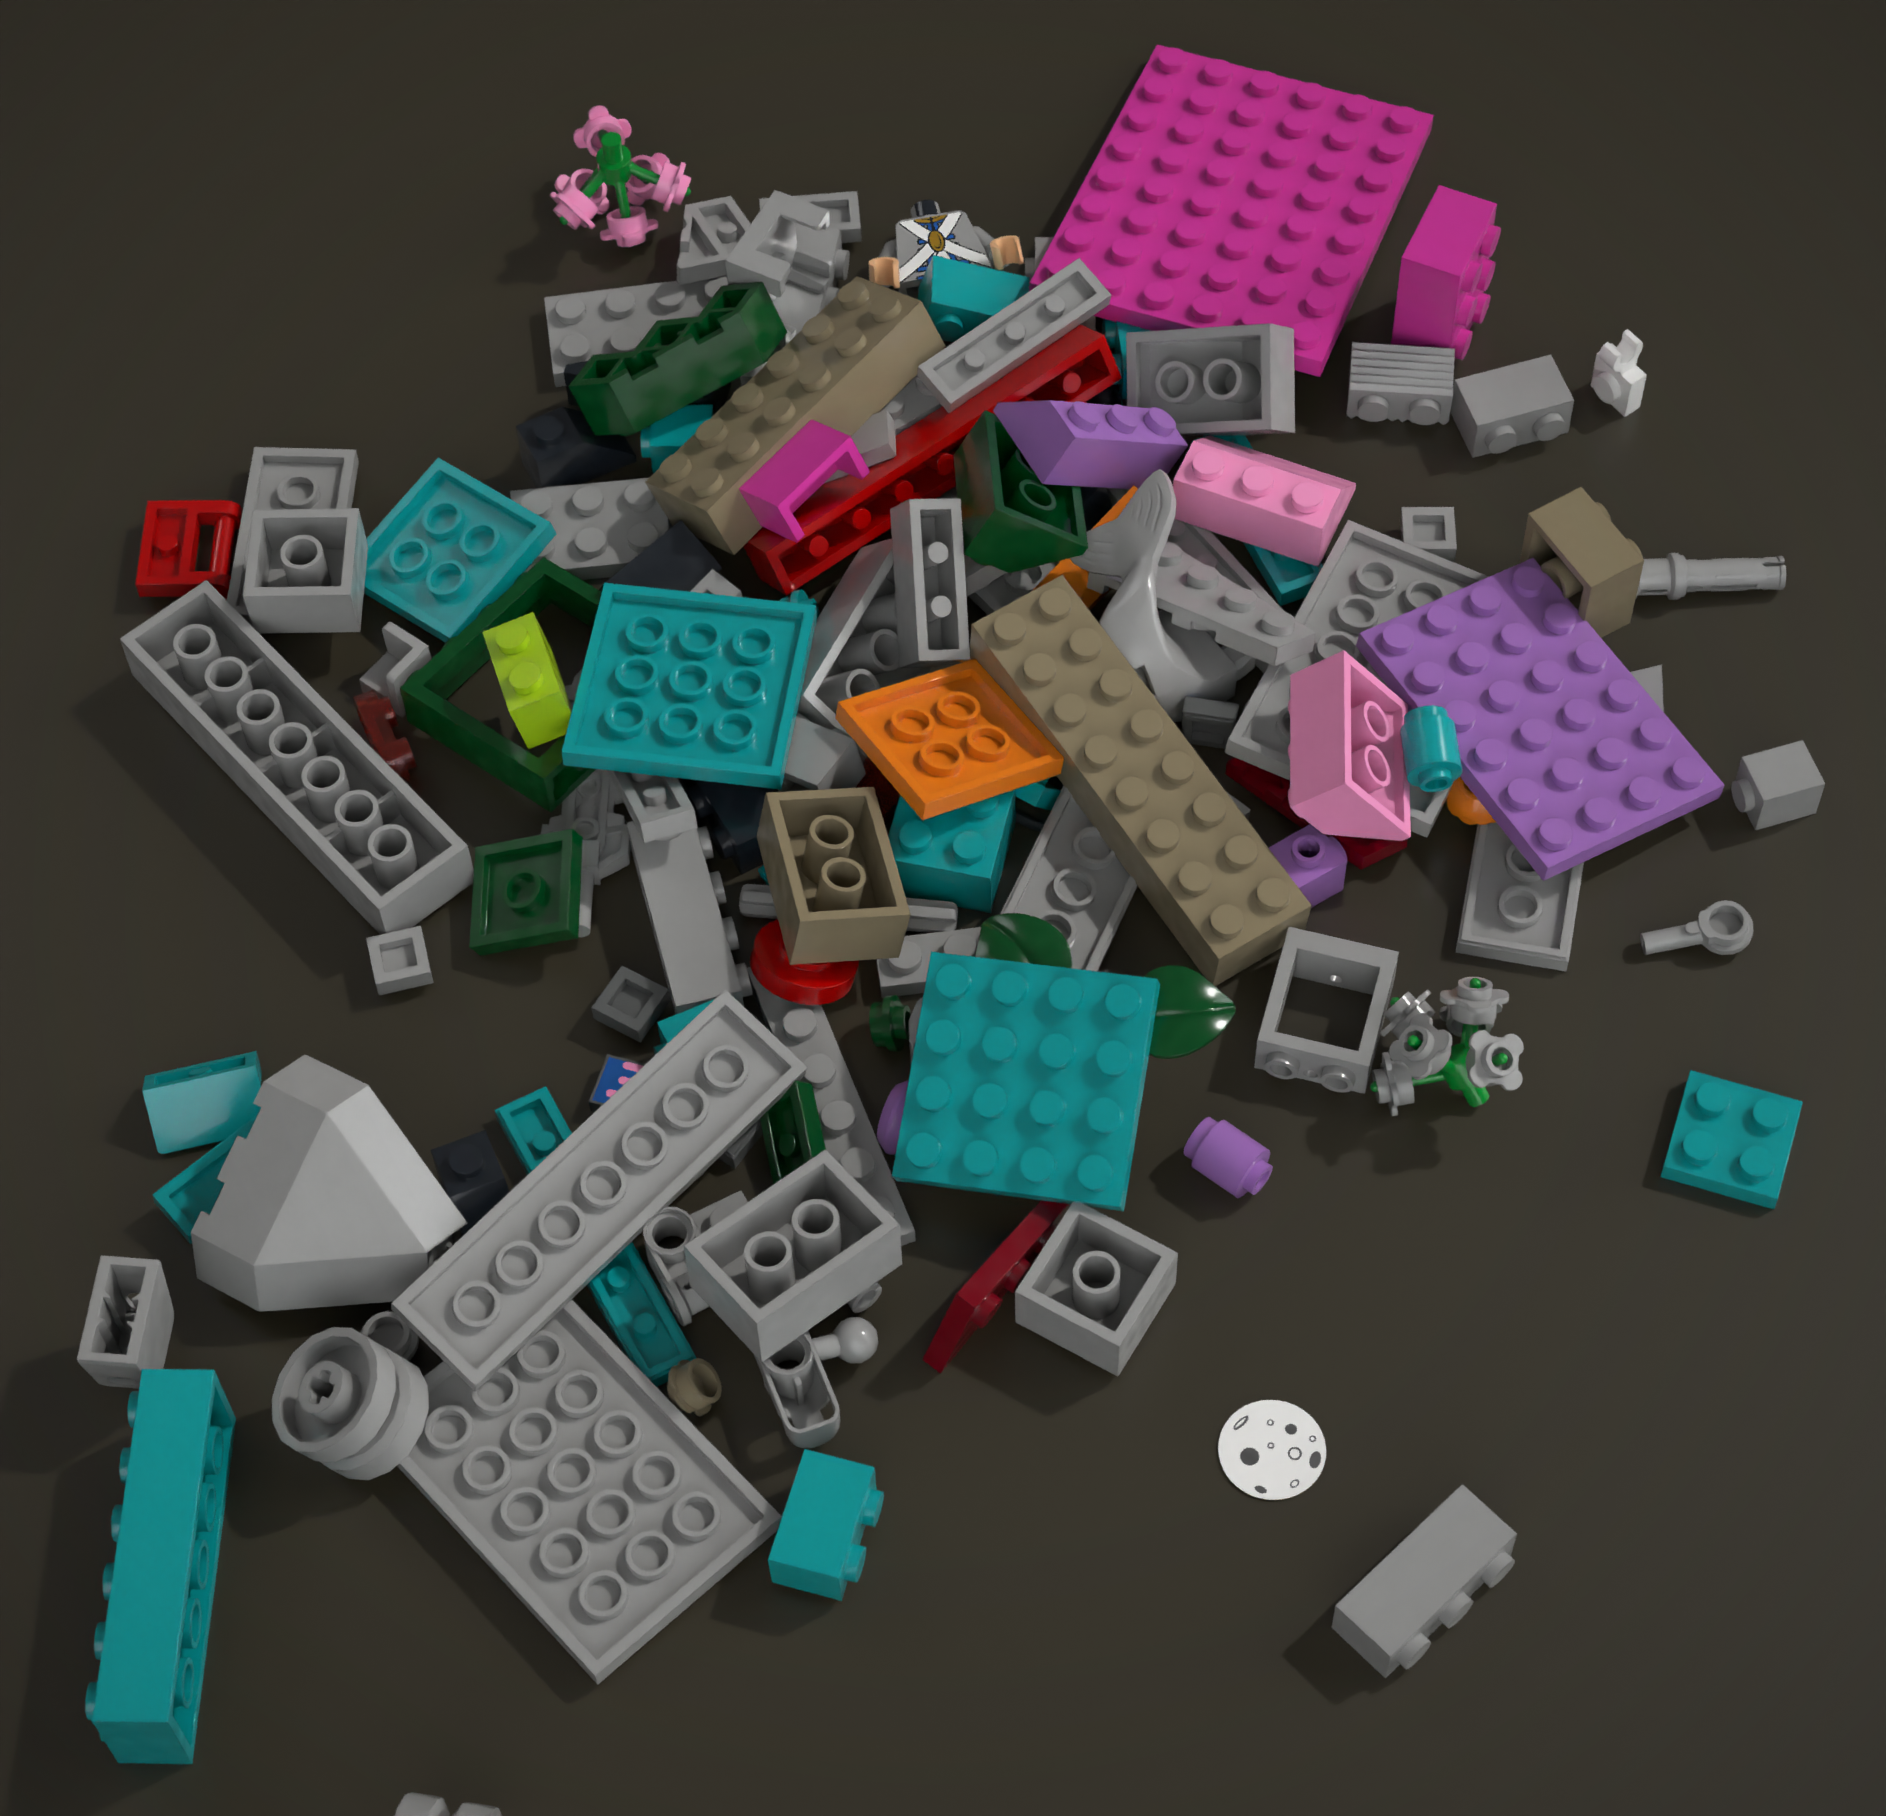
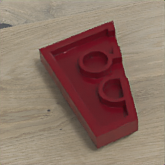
(983, 1292)

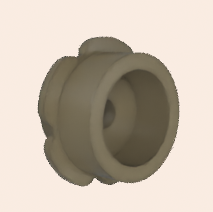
(694, 1386)

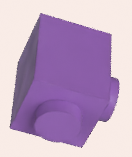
(1313, 863)

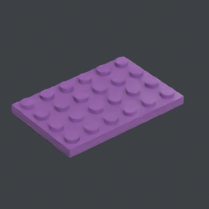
(1542, 717)

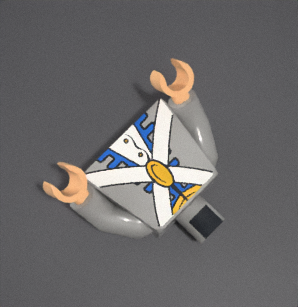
(942, 235)

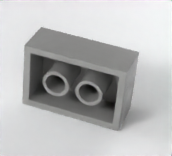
(793, 1255)

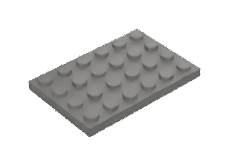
(1358, 588)
(585, 1490)

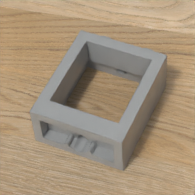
(1337, 964)

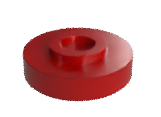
(801, 982)

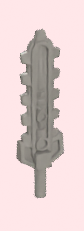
(604, 833)

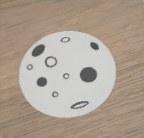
(1272, 1449)

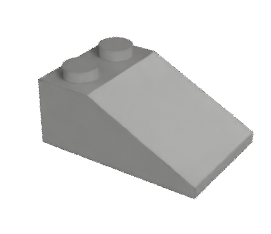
(1216, 378)

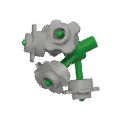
(1426, 1053)

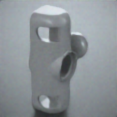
(806, 1388)

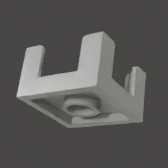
(771, 253)

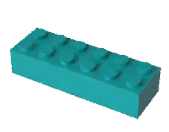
(163, 1567)

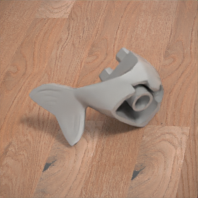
(1161, 653)

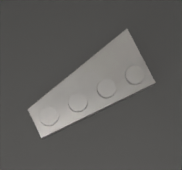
(1210, 601)

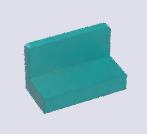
(202, 1101)

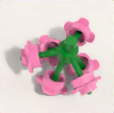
(644, 177)

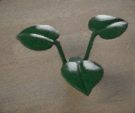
(1188, 1005)

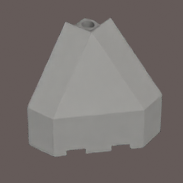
(322, 1200)

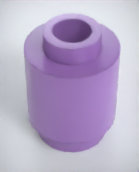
(1228, 1157)

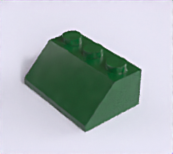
(1007, 510)

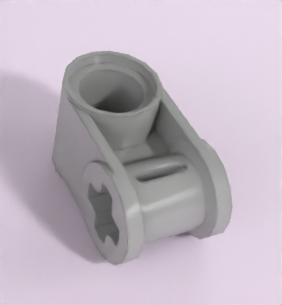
(670, 1264)

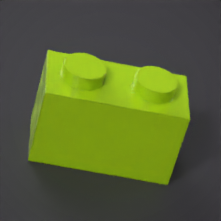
(529, 679)

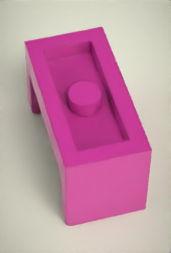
(797, 473)

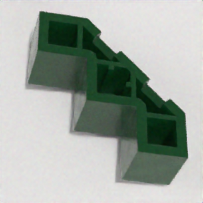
(679, 361)

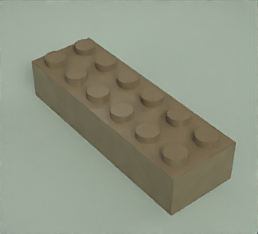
(832, 372)

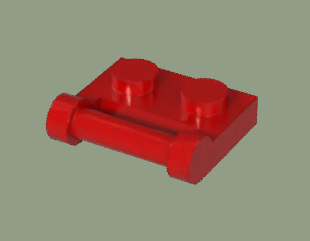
(172, 543)

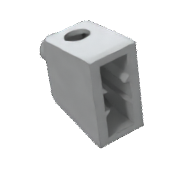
(123, 1333)

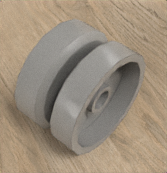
(350, 1403)

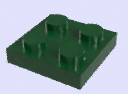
(526, 892)

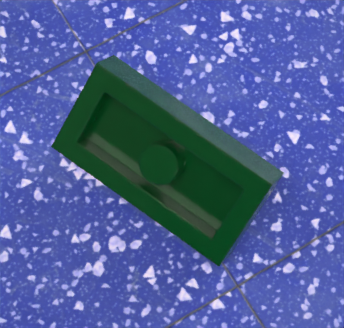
(792, 1130)

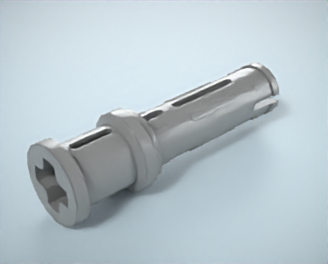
(1676, 575)

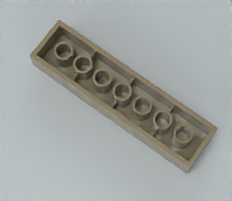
(1141, 782)

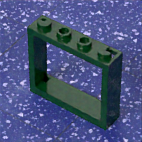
(426, 690)

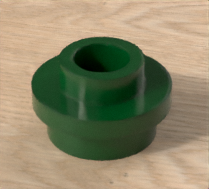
(889, 1023)

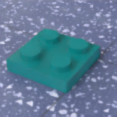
(1732, 1139)

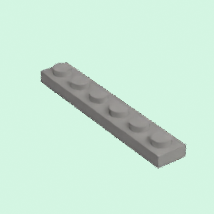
(840, 1110)

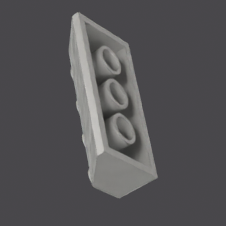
(855, 639)

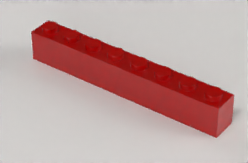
(855, 511)

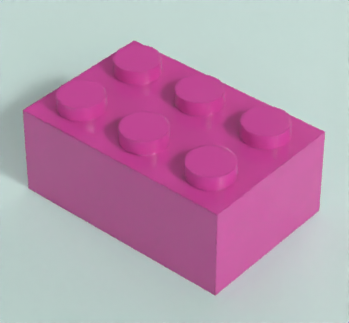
(1446, 273)

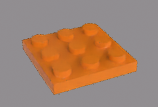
(949, 738)

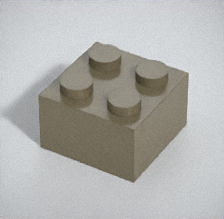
(1586, 558)

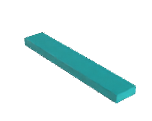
(624, 1287)

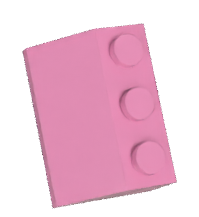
(1260, 499)
(1347, 751)

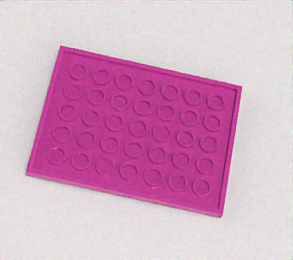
(1239, 201)

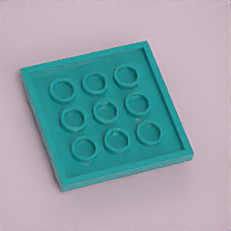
(690, 686)
(1027, 1080)

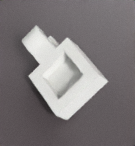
(1617, 376)

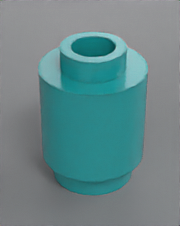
(1430, 748)

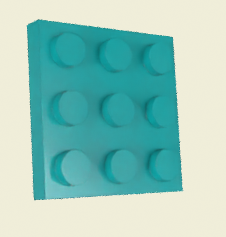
(450, 550)

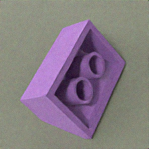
(1092, 441)

